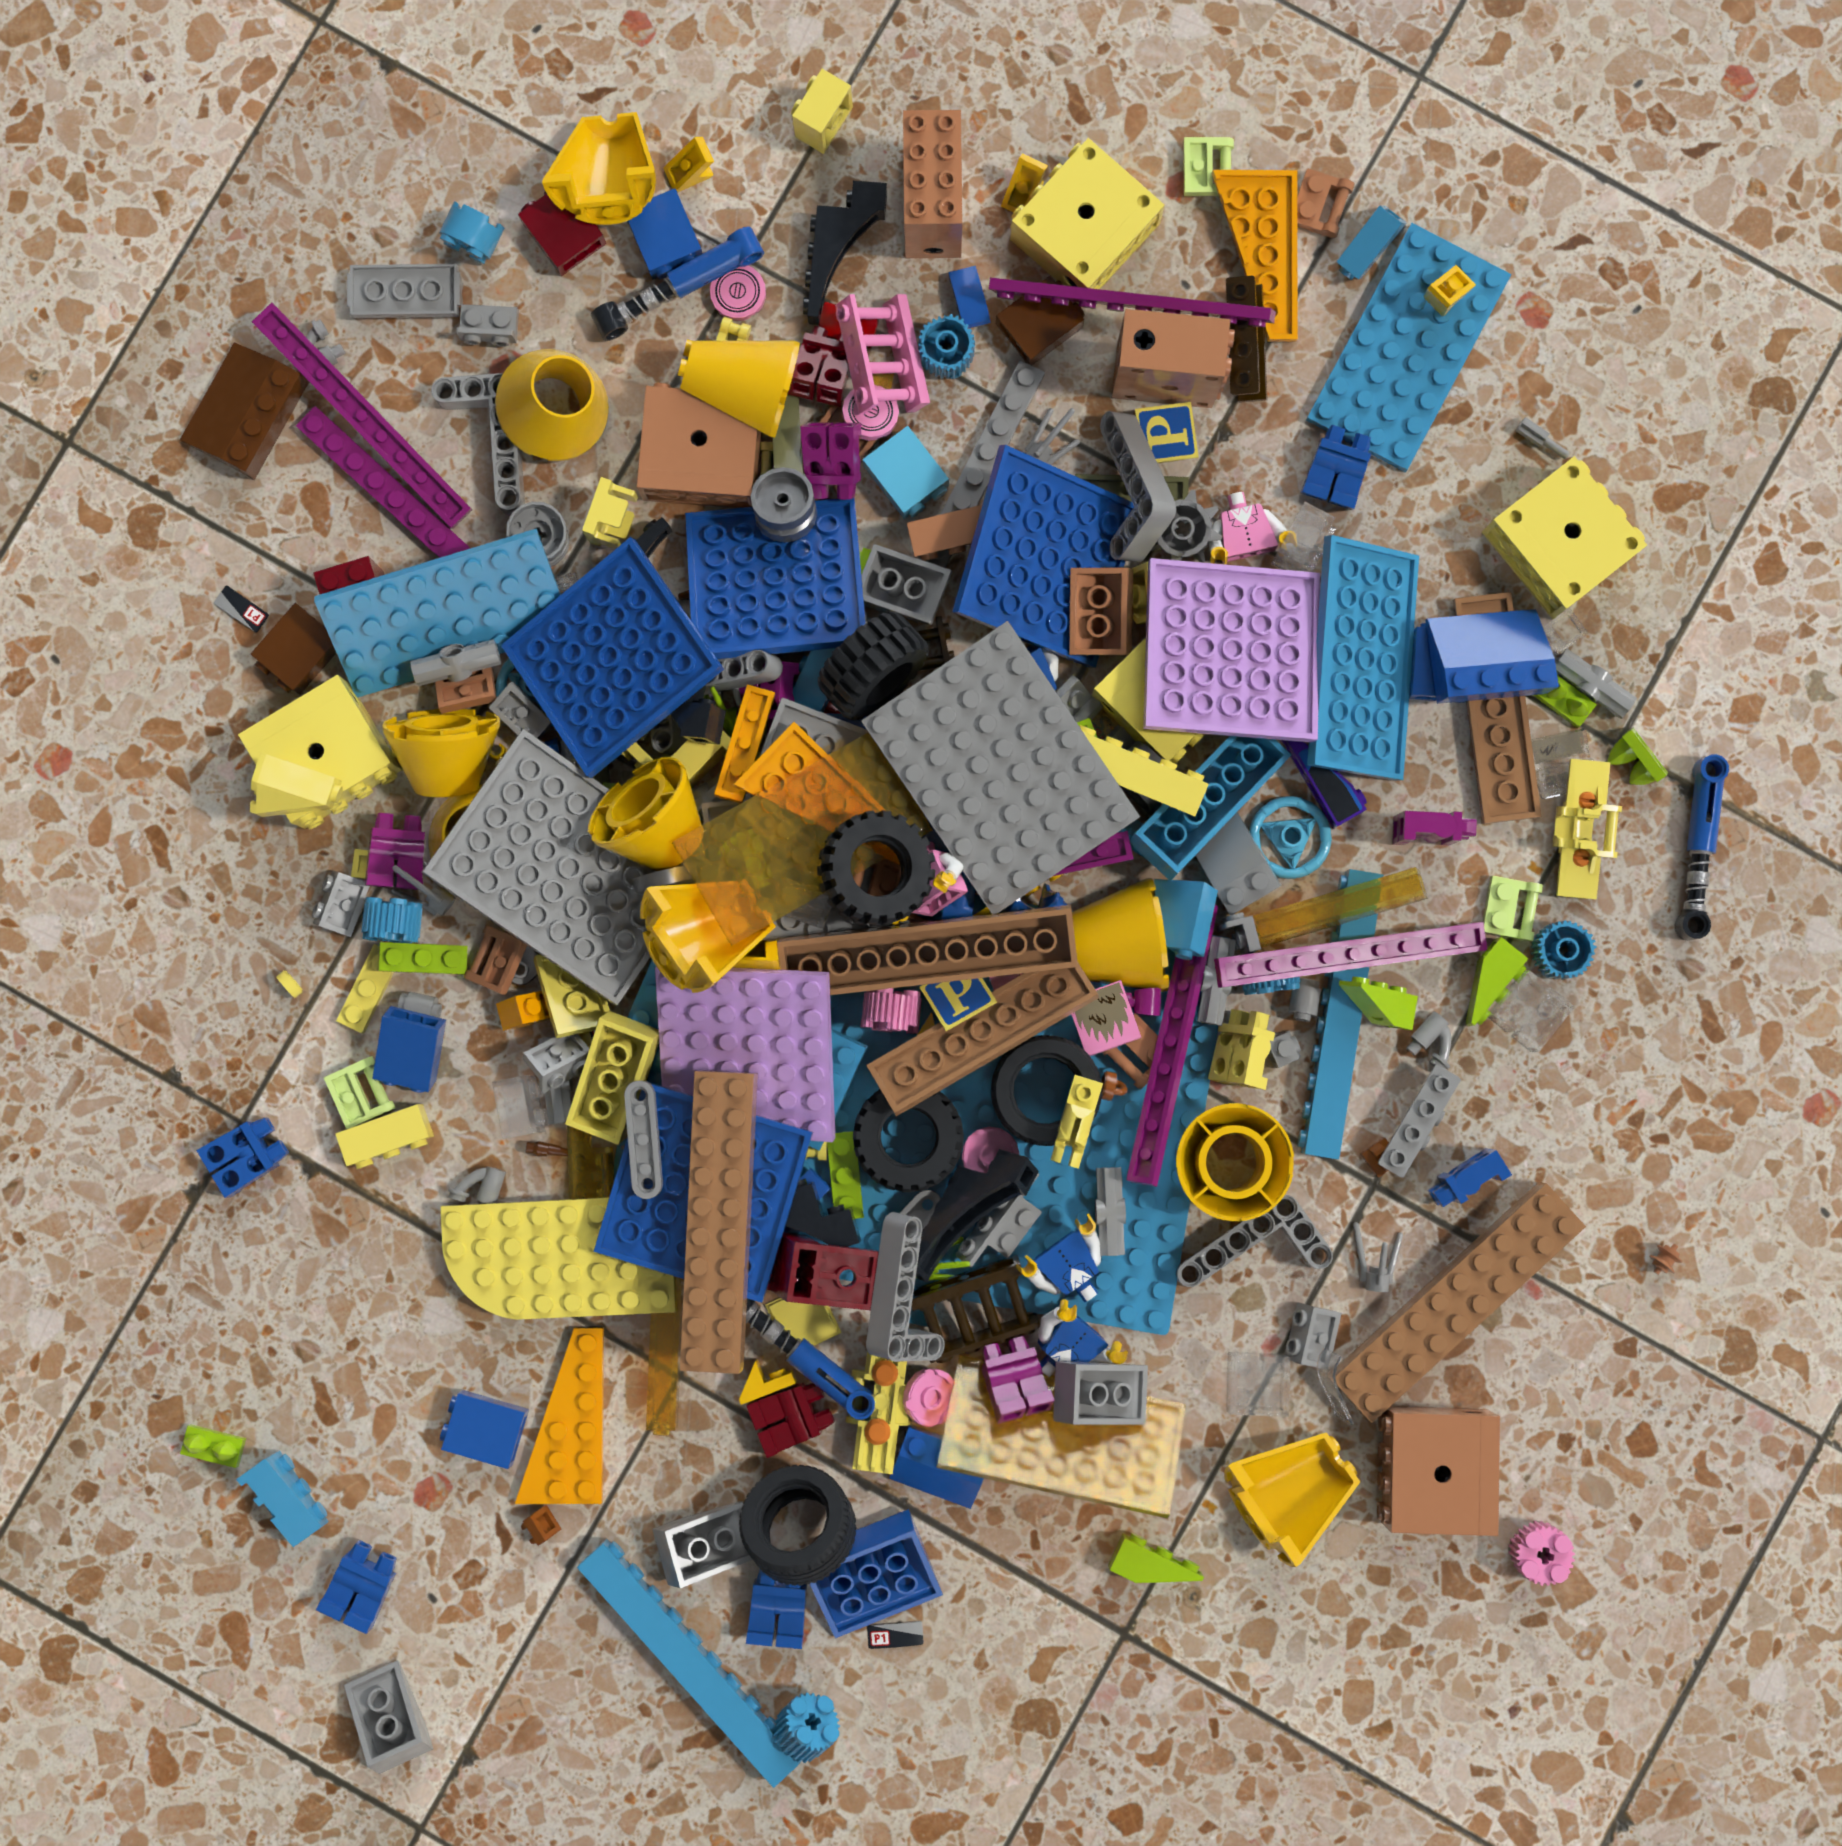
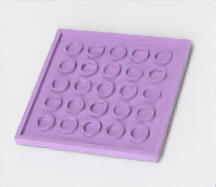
(1231, 650)
(760, 1025)

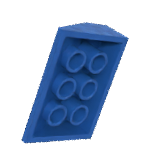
(1490, 656)
(879, 1577)

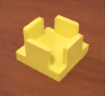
(609, 514)

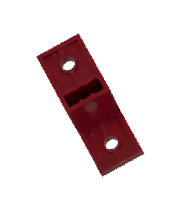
(811, 1273)

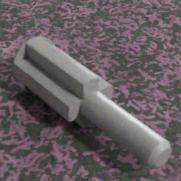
(1540, 436)

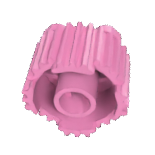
(891, 1010)
(1553, 1565)

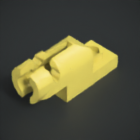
(1077, 1119)

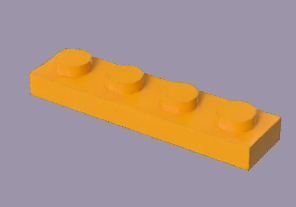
(744, 741)

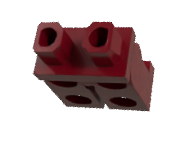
(825, 356)
(799, 1417)

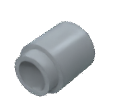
(1305, 1000)
(420, 1003)

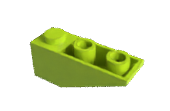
(1492, 974)
(1382, 1005)
(1149, 1565)

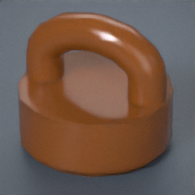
(1109, 1086)

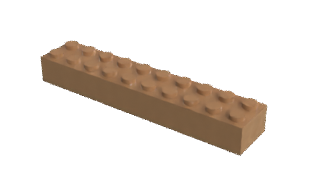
(936, 950)
(718, 1222)
(1457, 1301)

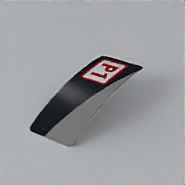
(241, 608)
(895, 1635)

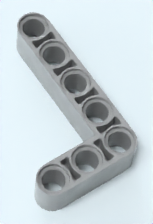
(501, 458)
(1145, 484)
(750, 673)
(1253, 1237)
(893, 1295)

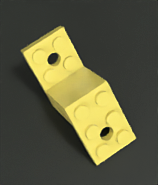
(696, 757)

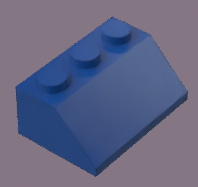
(918, 1469)

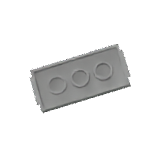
(404, 290)

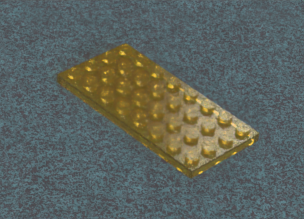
(766, 851)
(1094, 1463)

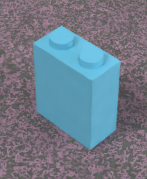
(906, 473)

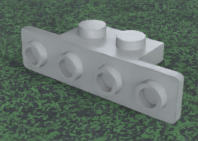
(1419, 1120)
(1000, 1229)

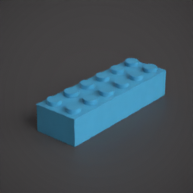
(1233, 776)

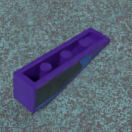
(1330, 789)

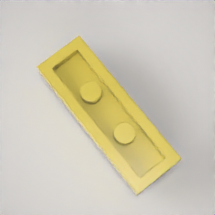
(365, 994)

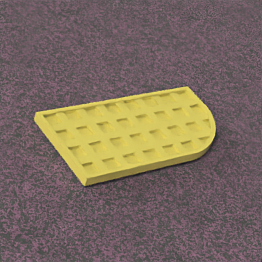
(542, 1262)

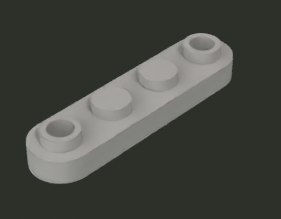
(643, 1139)

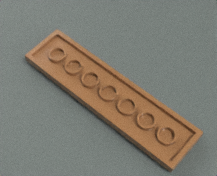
(1501, 739)
(943, 1057)

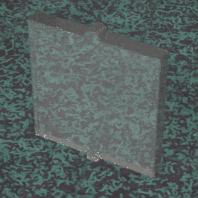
(1292, 1263)

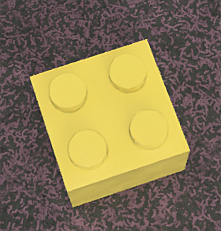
(822, 110)

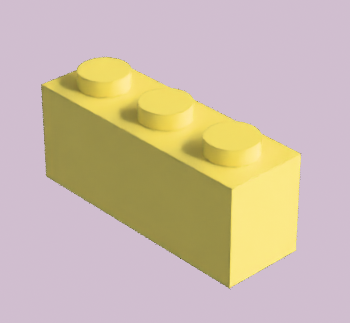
(385, 1136)

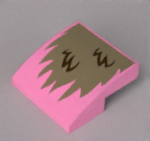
(1106, 1021)

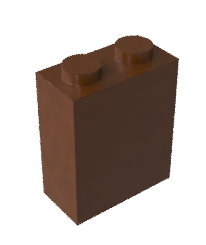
(1039, 327)
(295, 650)

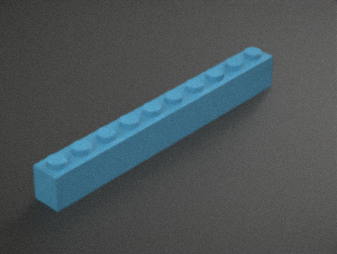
(1336, 1044)
(687, 1659)

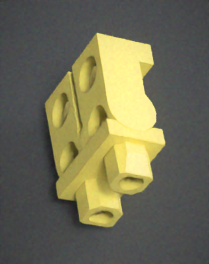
(1242, 1050)

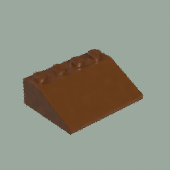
(245, 410)

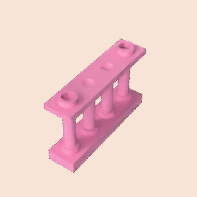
(904, 348)

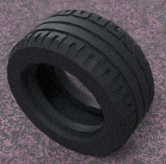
(1007, 1070)
(776, 1492)

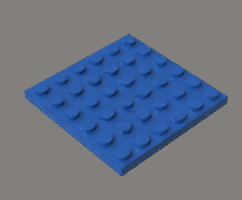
(1026, 542)
(771, 592)
(611, 657)
(656, 1228)

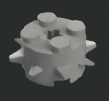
(1200, 533)

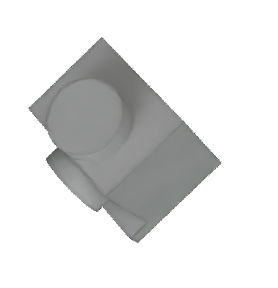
(1284, 1050)

